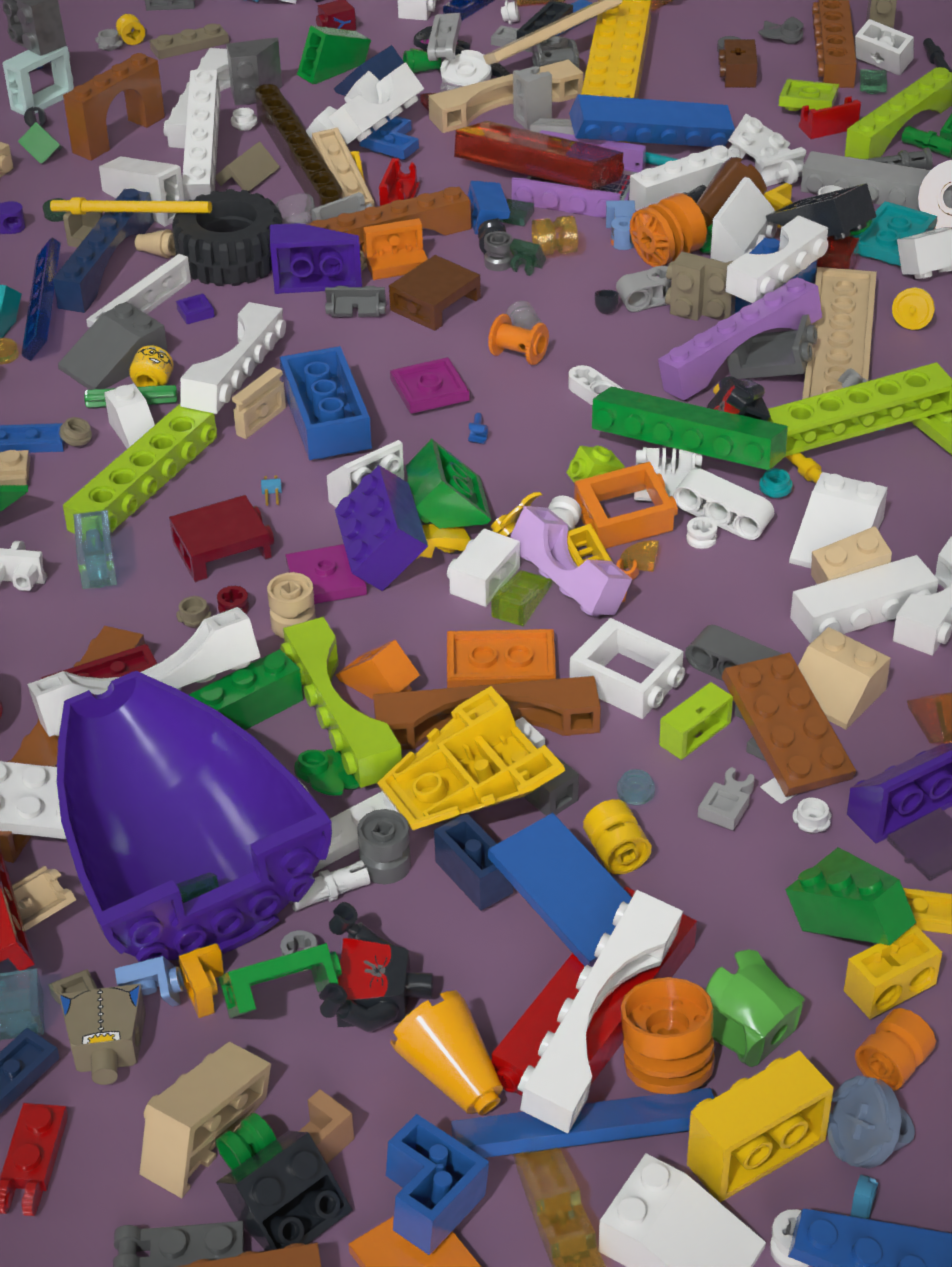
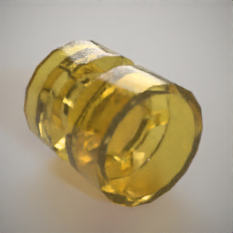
(545, 232)

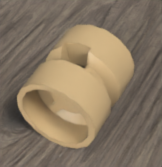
(290, 601)

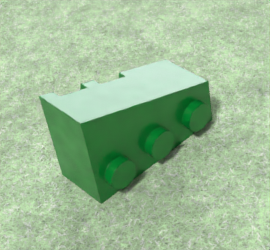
(850, 900)

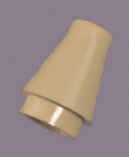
(157, 243)

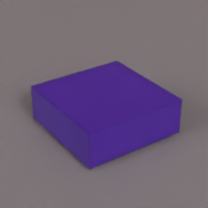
(195, 308)

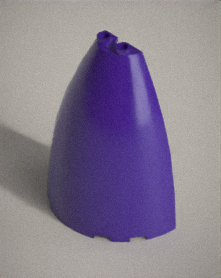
(173, 792)

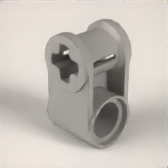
(644, 289)

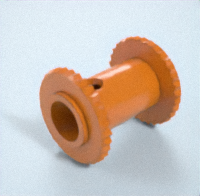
(507, 336)

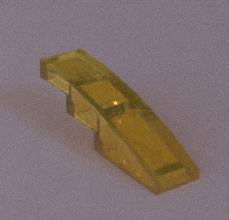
(558, 1209)

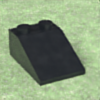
(838, 210)

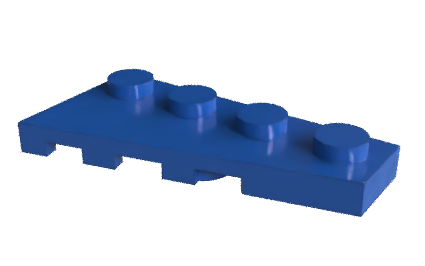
(850, 1241)

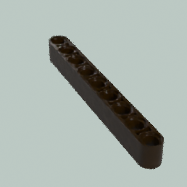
(296, 146)

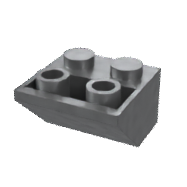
(35, 24)

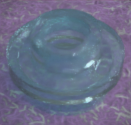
(636, 787)

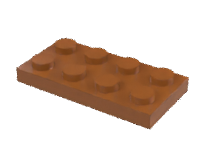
(788, 724)

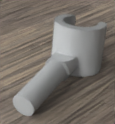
(851, 377)

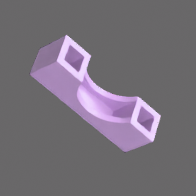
(594, 584)

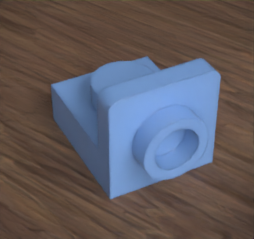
(151, 975)

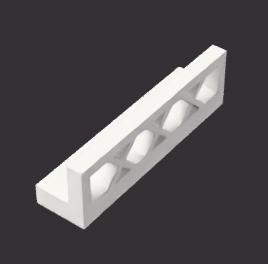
(153, 288)

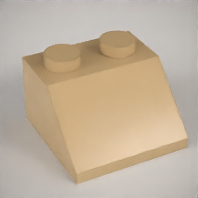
(844, 675)

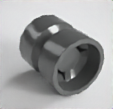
(384, 845)

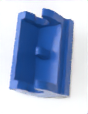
(487, 203)

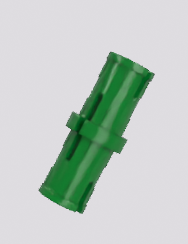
(927, 139)

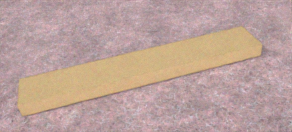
(549, 30)

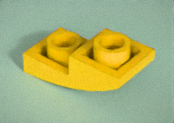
(444, 539)

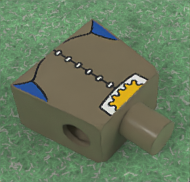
(104, 1029)

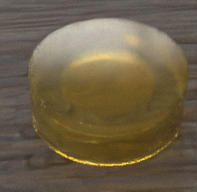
(8, 351)

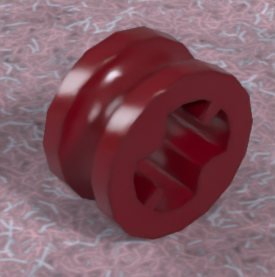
(232, 597)

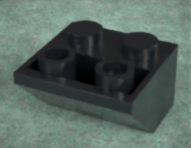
(285, 1193)

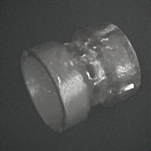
(523, 315)

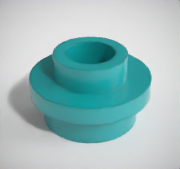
(775, 483)

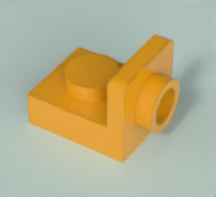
(199, 973)

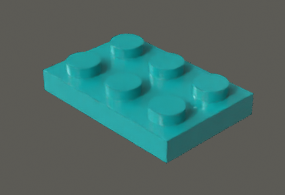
(892, 224)

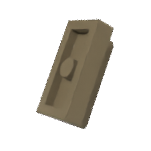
(249, 168)

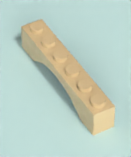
(462, 105)

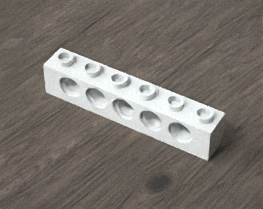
(201, 134)

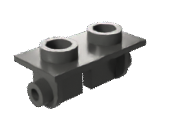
(368, 299)

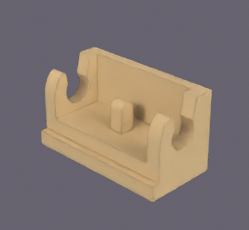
(40, 896)

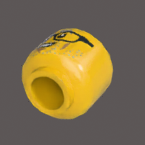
(151, 367)

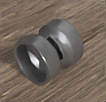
(498, 251)

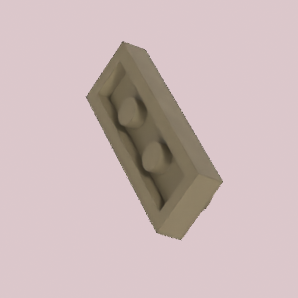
(189, 41)

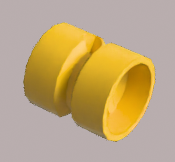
(617, 836)

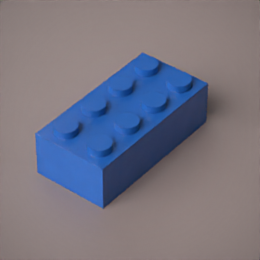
(325, 403)

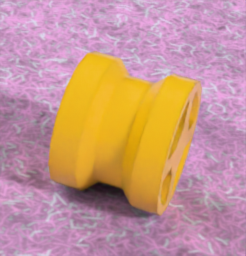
(126, 24)

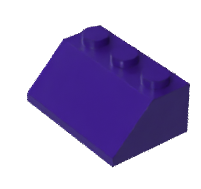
(903, 793)

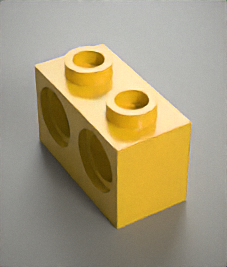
(893, 972)

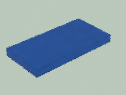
(561, 883)

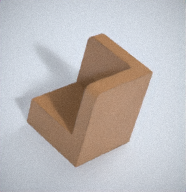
(329, 1125)

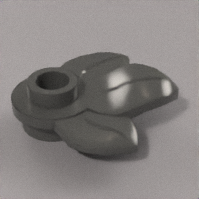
(789, 32)

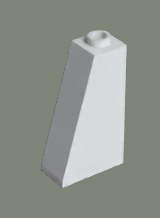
(157, 178)

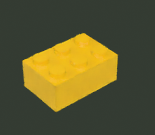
(758, 1125)

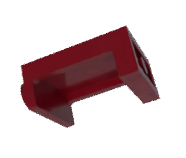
(218, 533)

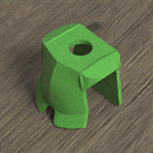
(752, 1008)

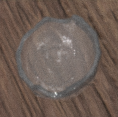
(296, 209)

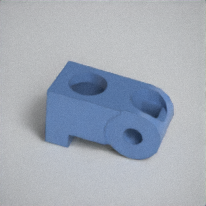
(618, 219)

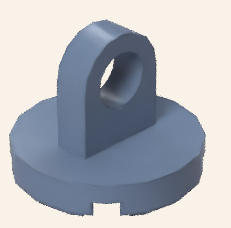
(867, 1122)

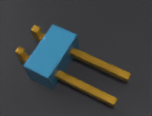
(271, 486)

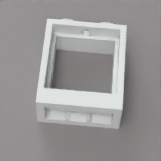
(620, 690)

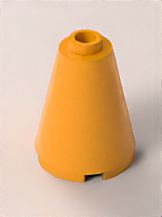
(450, 1052)

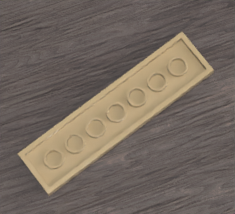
(843, 330)

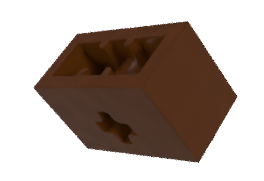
(738, 63)

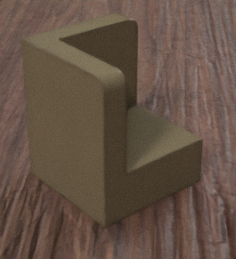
(79, 226)

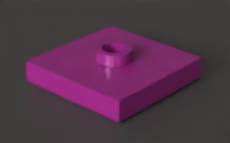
(429, 385)
(328, 571)

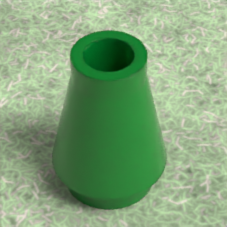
(419, 62)

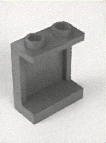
(774, 353)

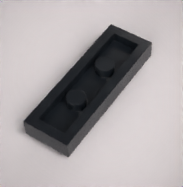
(548, 14)

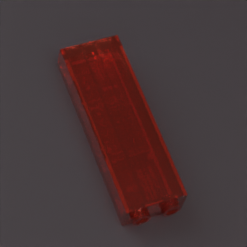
(539, 155)

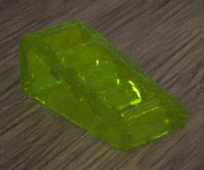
(519, 597)

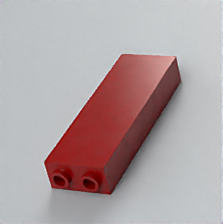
(605, 1030)

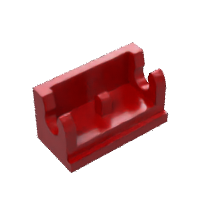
(830, 119)
(397, 184)

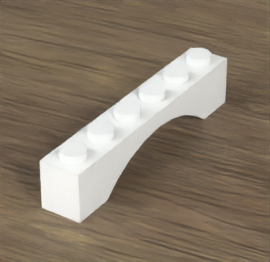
(176, 124)
(213, 382)
(216, 646)
(563, 1077)

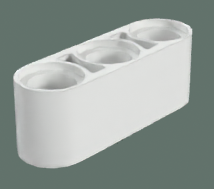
(725, 503)

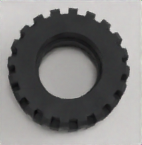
(230, 241)

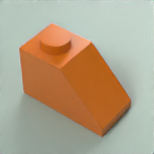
(380, 671)

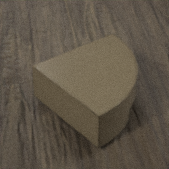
(76, 982)

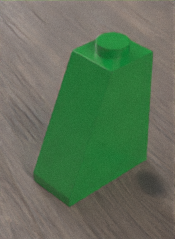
(331, 53)

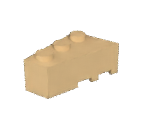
(196, 1111)

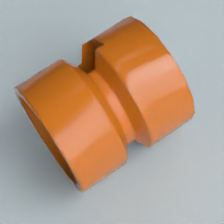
(896, 1048)

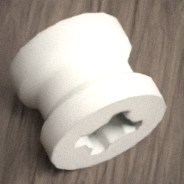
(781, 1238)

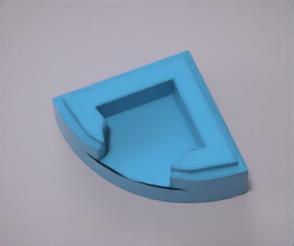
(864, 1197)

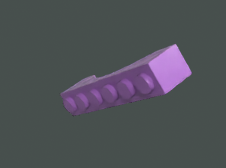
(694, 363)

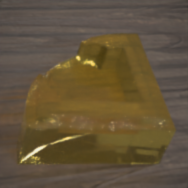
(644, 553)

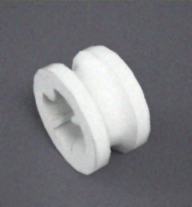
(701, 532)

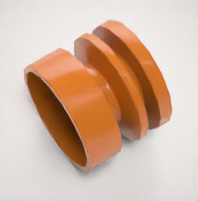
(668, 229)
(668, 1035)

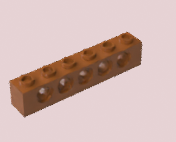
(834, 42)

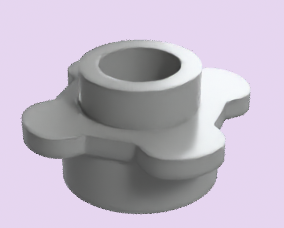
(108, 39)

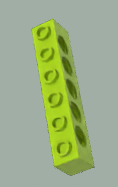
(864, 407)
(144, 466)

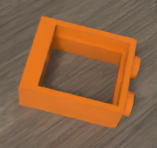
(633, 525)

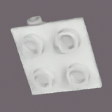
(755, 139)
(671, 469)

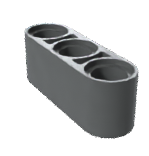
(720, 648)

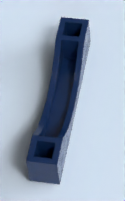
(81, 275)

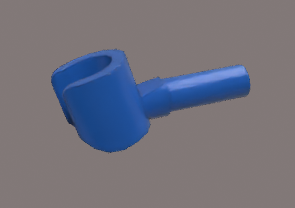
(478, 431)

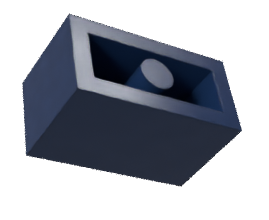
(463, 856)

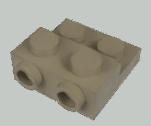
(698, 288)

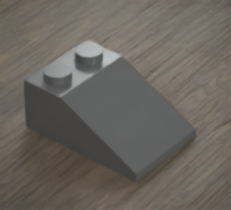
(110, 345)

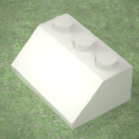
(741, 223)

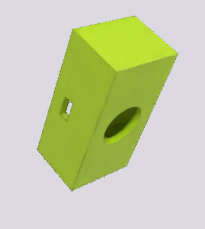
(703, 712)

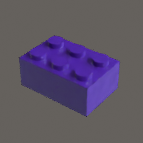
(380, 528)

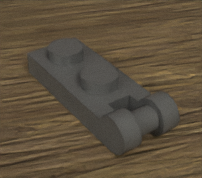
(178, 1244)

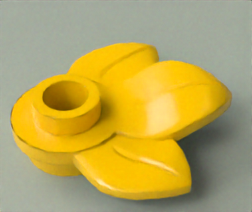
(505, 524)

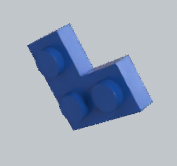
(392, 139)

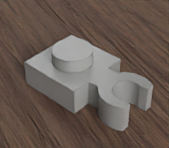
(727, 802)

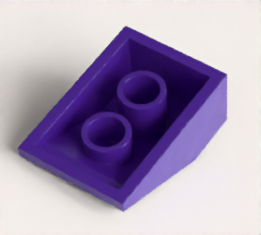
(313, 258)

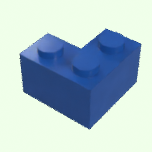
(438, 1181)

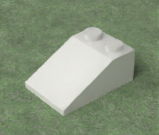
(837, 511)
(673, 1222)

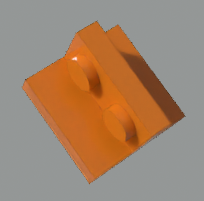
(393, 248)

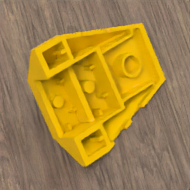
(469, 765)

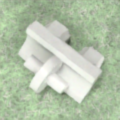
(781, 167)
(21, 566)

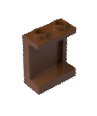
(431, 289)

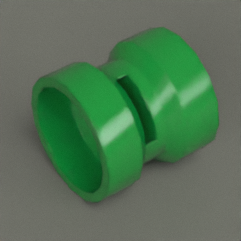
(246, 1141)

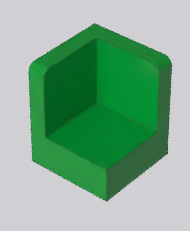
(39, 143)

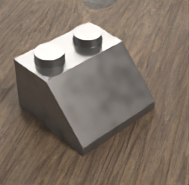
(253, 65)

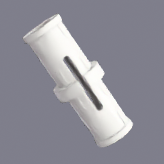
(331, 884)

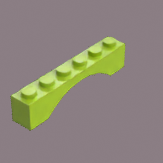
(875, 131)
(365, 743)

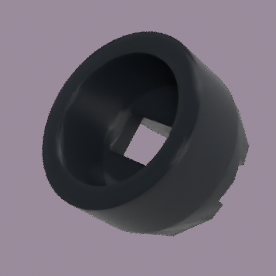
(30, 117)
(606, 300)

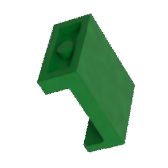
(237, 983)

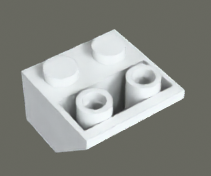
(348, 477)

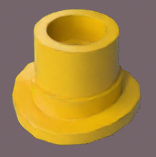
(913, 308)

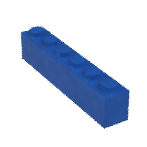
(651, 121)

